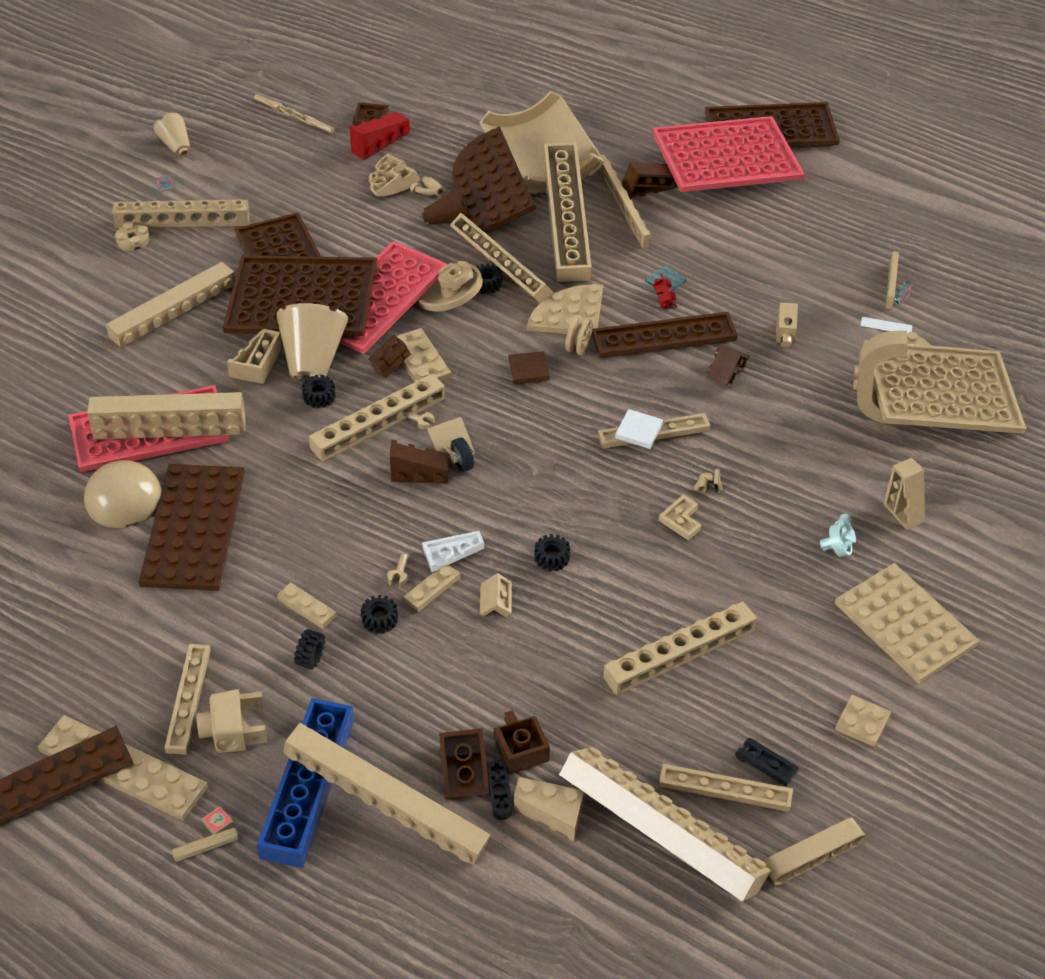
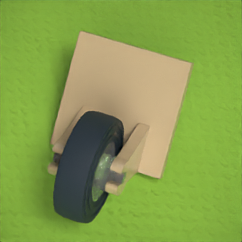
(453, 439)

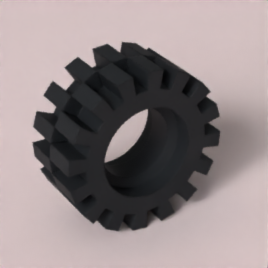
(494, 281)
(322, 398)
(552, 561)
(379, 623)
(309, 649)

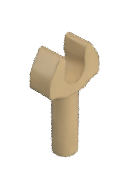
(420, 419)
(399, 572)

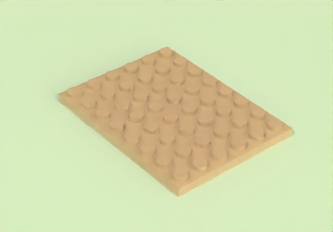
(947, 390)

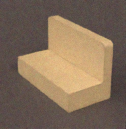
(496, 595)

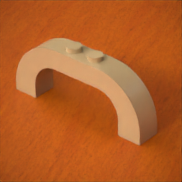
(878, 348)

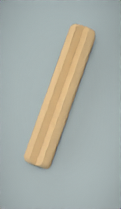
(204, 844)

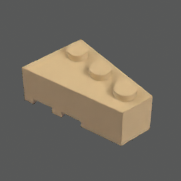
(257, 358)

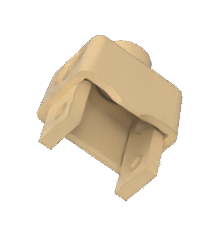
(227, 723)

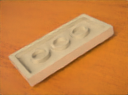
(423, 358)

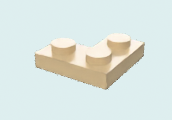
(678, 519)

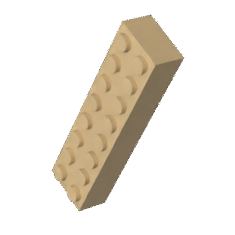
(167, 415)

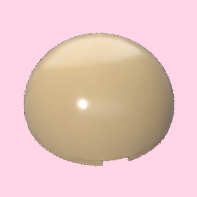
(122, 494)

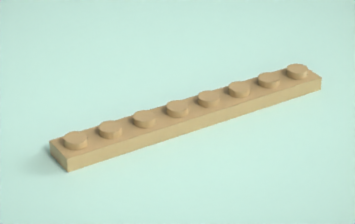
(625, 204)

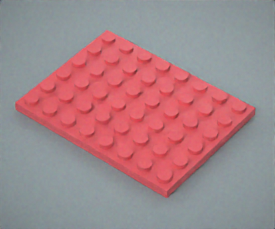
(727, 154)

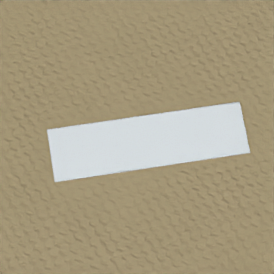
(885, 325)

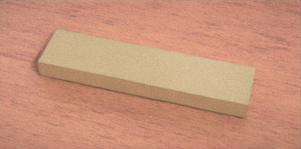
(892, 275)

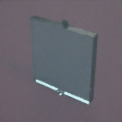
(676, 279)

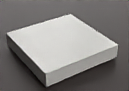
(639, 429)

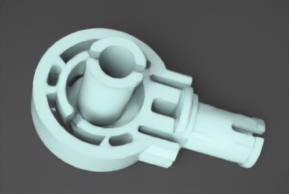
(841, 537)

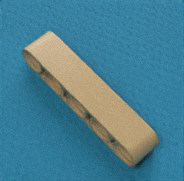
(814, 851)

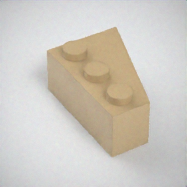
(906, 493)
(550, 804)

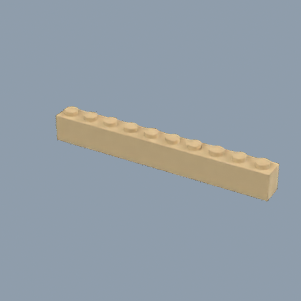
(386, 793)

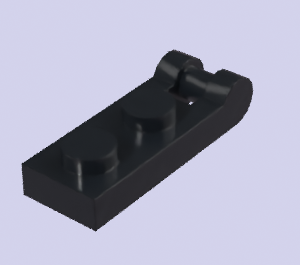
(767, 761)

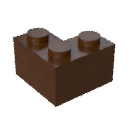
(726, 365)

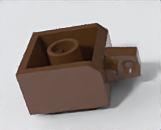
(521, 743)

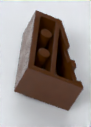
(647, 178)
(418, 465)

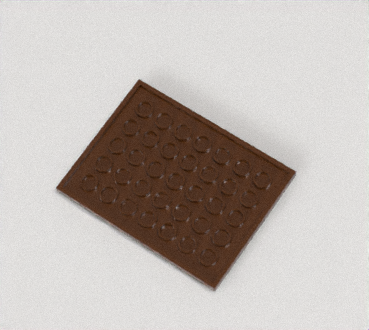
(274, 282)

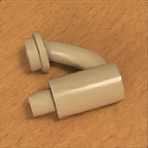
(433, 186)

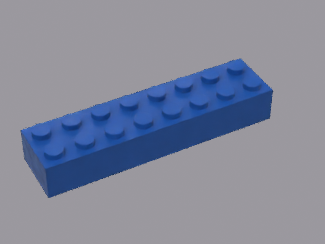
(303, 793)

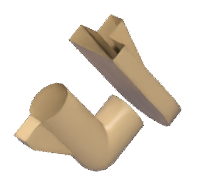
(701, 485)

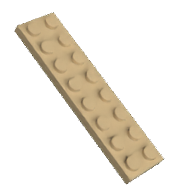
(146, 779)

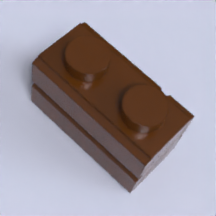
(389, 356)

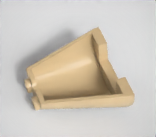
(310, 337)

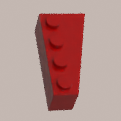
(376, 135)

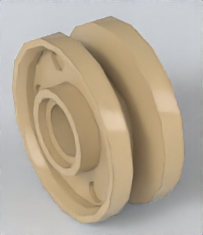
(579, 335)

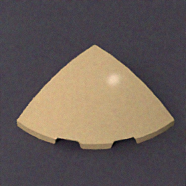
(391, 176)

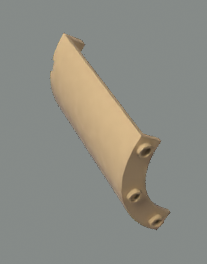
(539, 125)

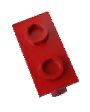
(664, 286)

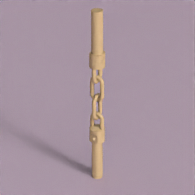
(309, 120)

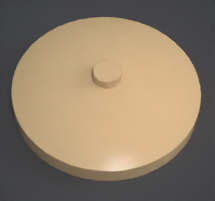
(441, 299)

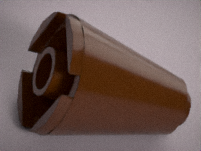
(445, 208)

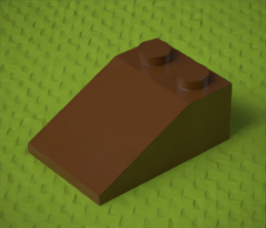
(464, 763)

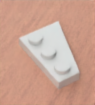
(451, 549)

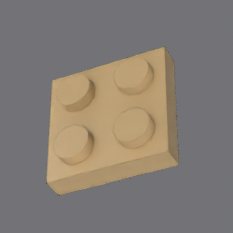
(863, 720)

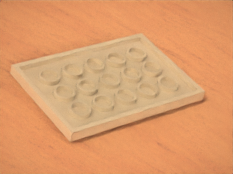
(907, 623)

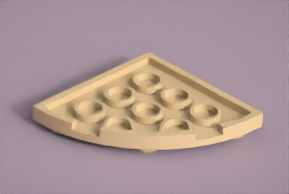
(558, 310)

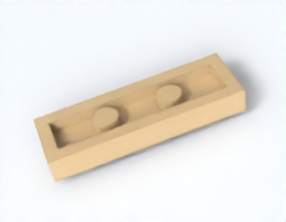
(431, 587)
(306, 605)

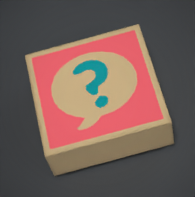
(217, 821)

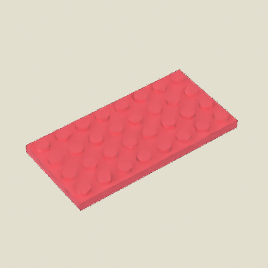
(399, 282)
(95, 453)

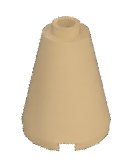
(173, 133)

